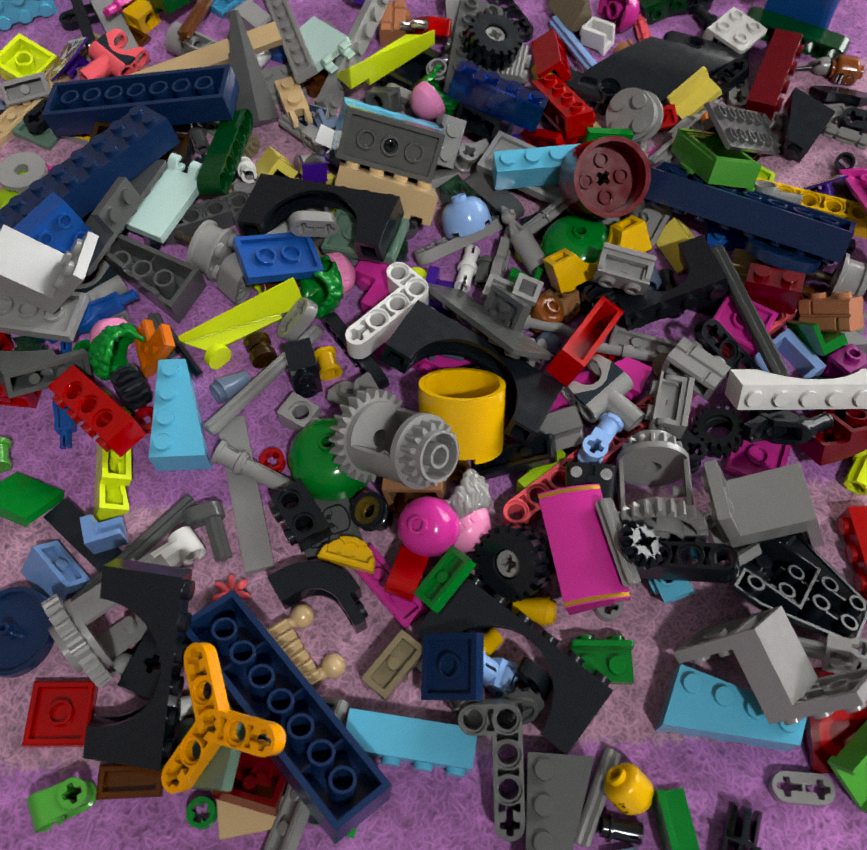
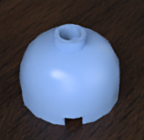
(465, 216)

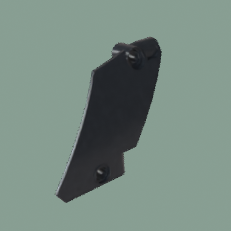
(651, 66)

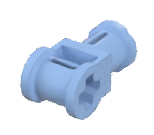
(600, 439)
(498, 675)

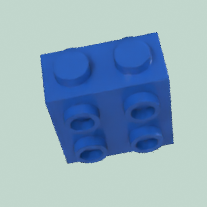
(53, 224)

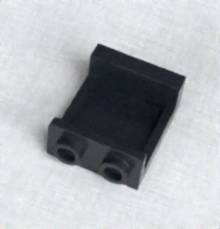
(411, 72)

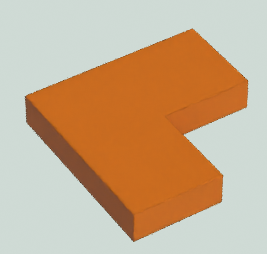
(156, 346)

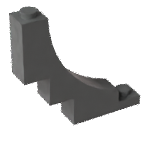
(34, 370)

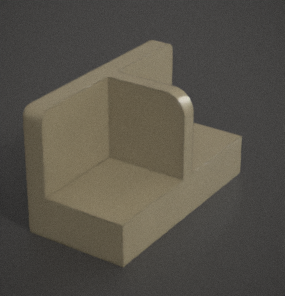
(393, 665)

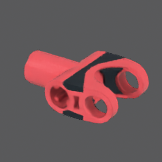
(111, 58)

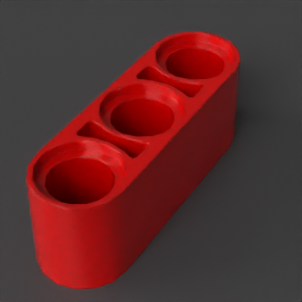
(406, 574)

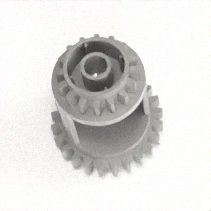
(392, 442)
(659, 460)
(78, 639)

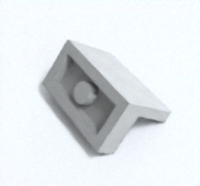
(565, 426)

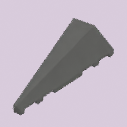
(253, 88)

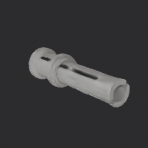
(242, 464)

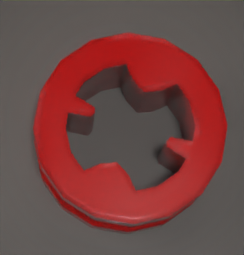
(139, 418)
(273, 452)

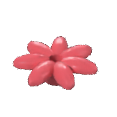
(231, 584)

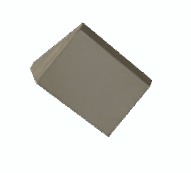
(571, 12)

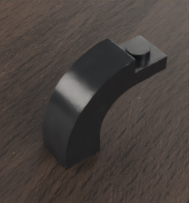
(320, 579)

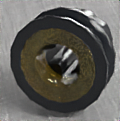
(371, 512)

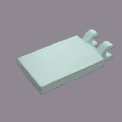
(325, 44)
(166, 201)

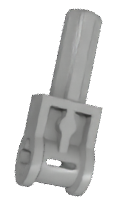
(305, 133)
(470, 155)
(838, 653)

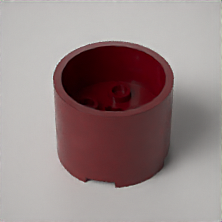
(623, 172)

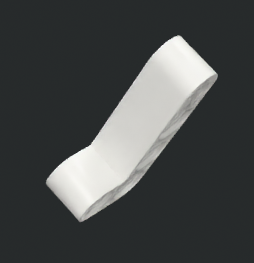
(404, 285)

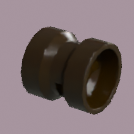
(260, 349)

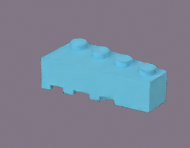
(177, 424)
(721, 711)

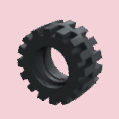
(719, 417)

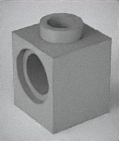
(295, 407)

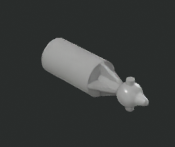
(523, 242)

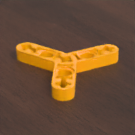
(225, 724)

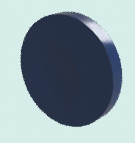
(781, 257)
(23, 631)

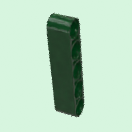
(816, 40)
(225, 154)

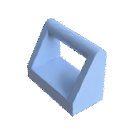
(797, 354)

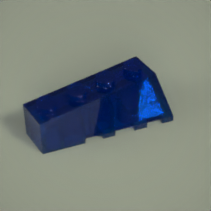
(497, 96)

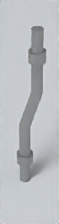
(605, 348)

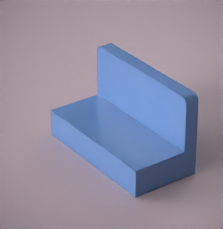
(53, 570)

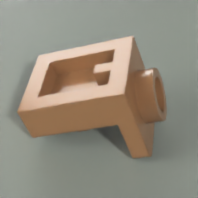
(570, 302)

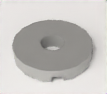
(20, 162)

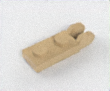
(293, 100)

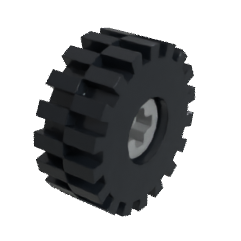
(492, 40)
(526, 550)

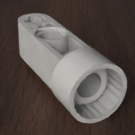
(176, 46)

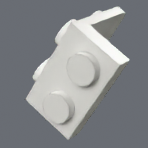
(735, 31)

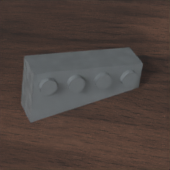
(157, 275)

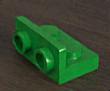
(608, 656)

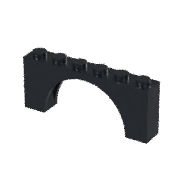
(278, 197)
(431, 333)
(161, 601)
(576, 691)

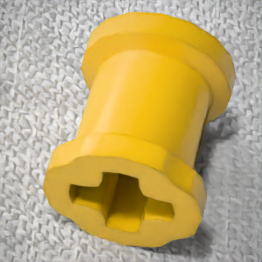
(328, 364)

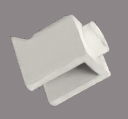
(598, 34)

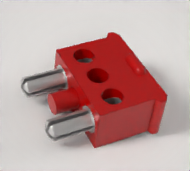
(427, 23)

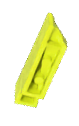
(387, 59)
(245, 318)
(110, 481)

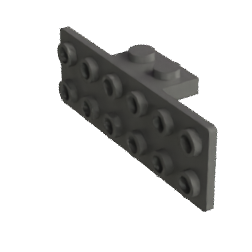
(454, 45)
(742, 129)
(118, 207)
(498, 319)

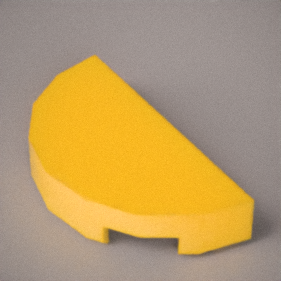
(350, 553)

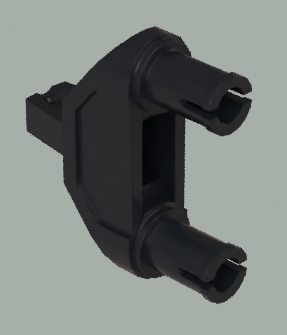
(784, 427)

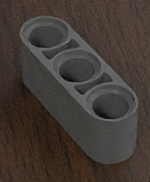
(494, 199)

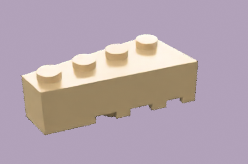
(416, 198)

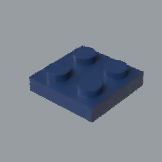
(452, 666)

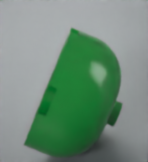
(579, 235)
(314, 464)

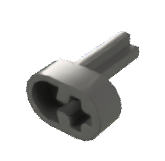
(210, 515)

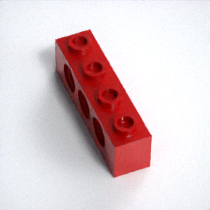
(96, 410)

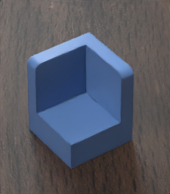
(103, 535)

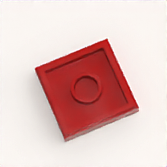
(59, 713)

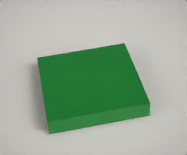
(26, 498)

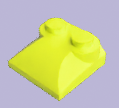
(23, 58)

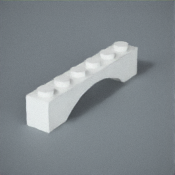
(767, 391)

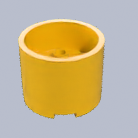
(469, 403)

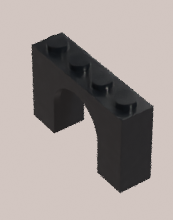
(703, 284)

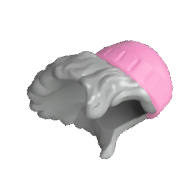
(471, 504)

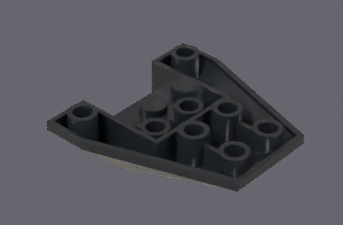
(804, 585)

